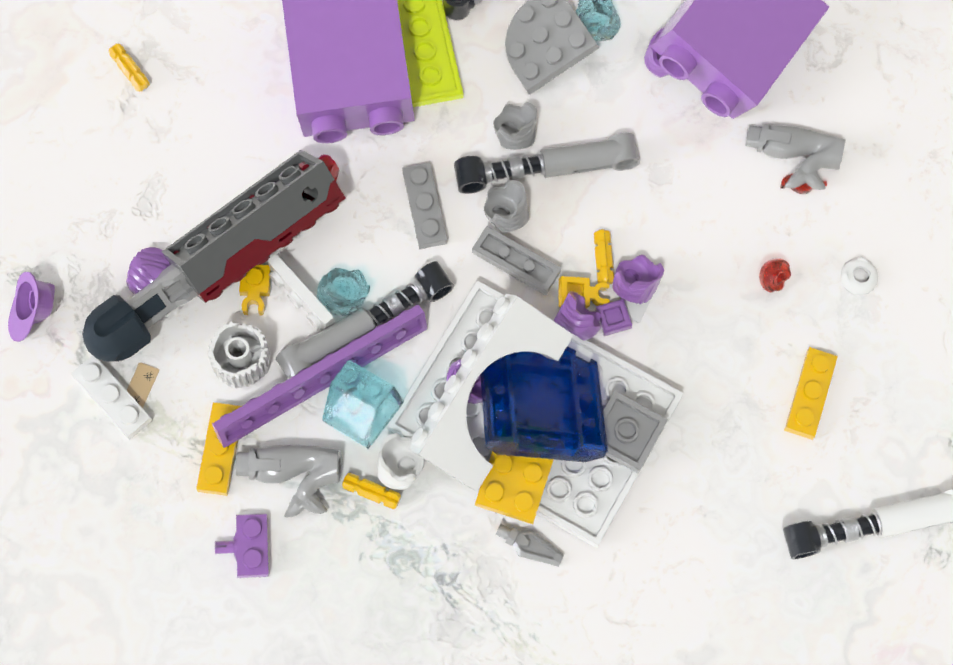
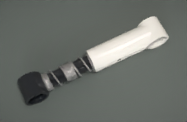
(807, 538)

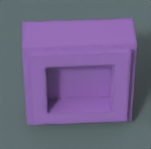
(614, 317)

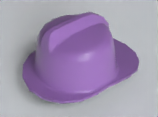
(30, 305)

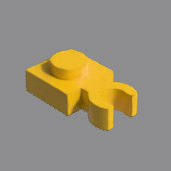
(254, 286)
(582, 286)

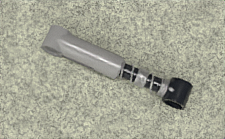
(616, 153)
(429, 284)

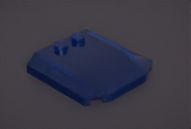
(544, 407)

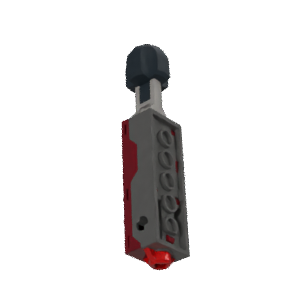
(219, 252)

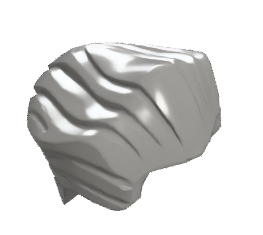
(516, 126)
(507, 206)

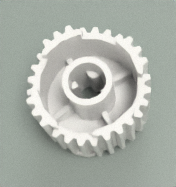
(242, 369)

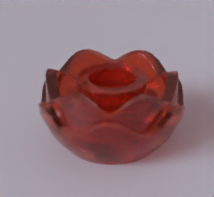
(774, 274)

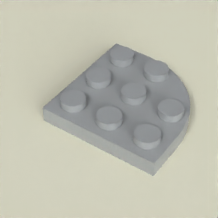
(546, 41)

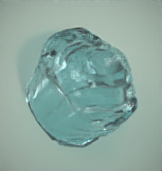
(599, 18)
(342, 291)

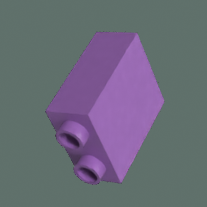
(735, 47)
(347, 67)

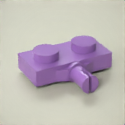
(248, 546)

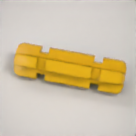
(128, 67)
(603, 256)
(371, 490)

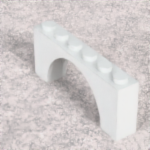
(445, 434)

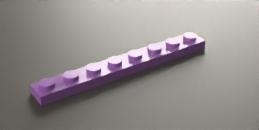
(318, 376)

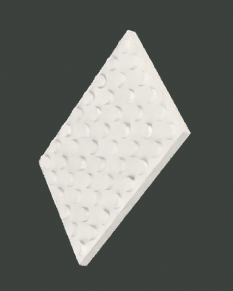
(576, 494)

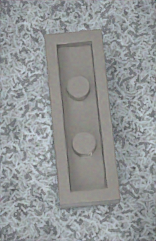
(424, 205)
(516, 260)

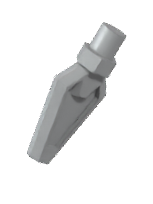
(530, 545)

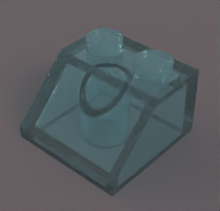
(360, 404)

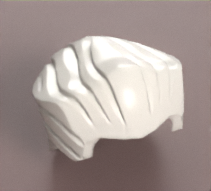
(397, 464)

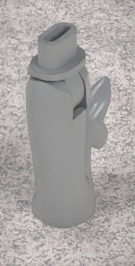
(793, 142)
(285, 462)

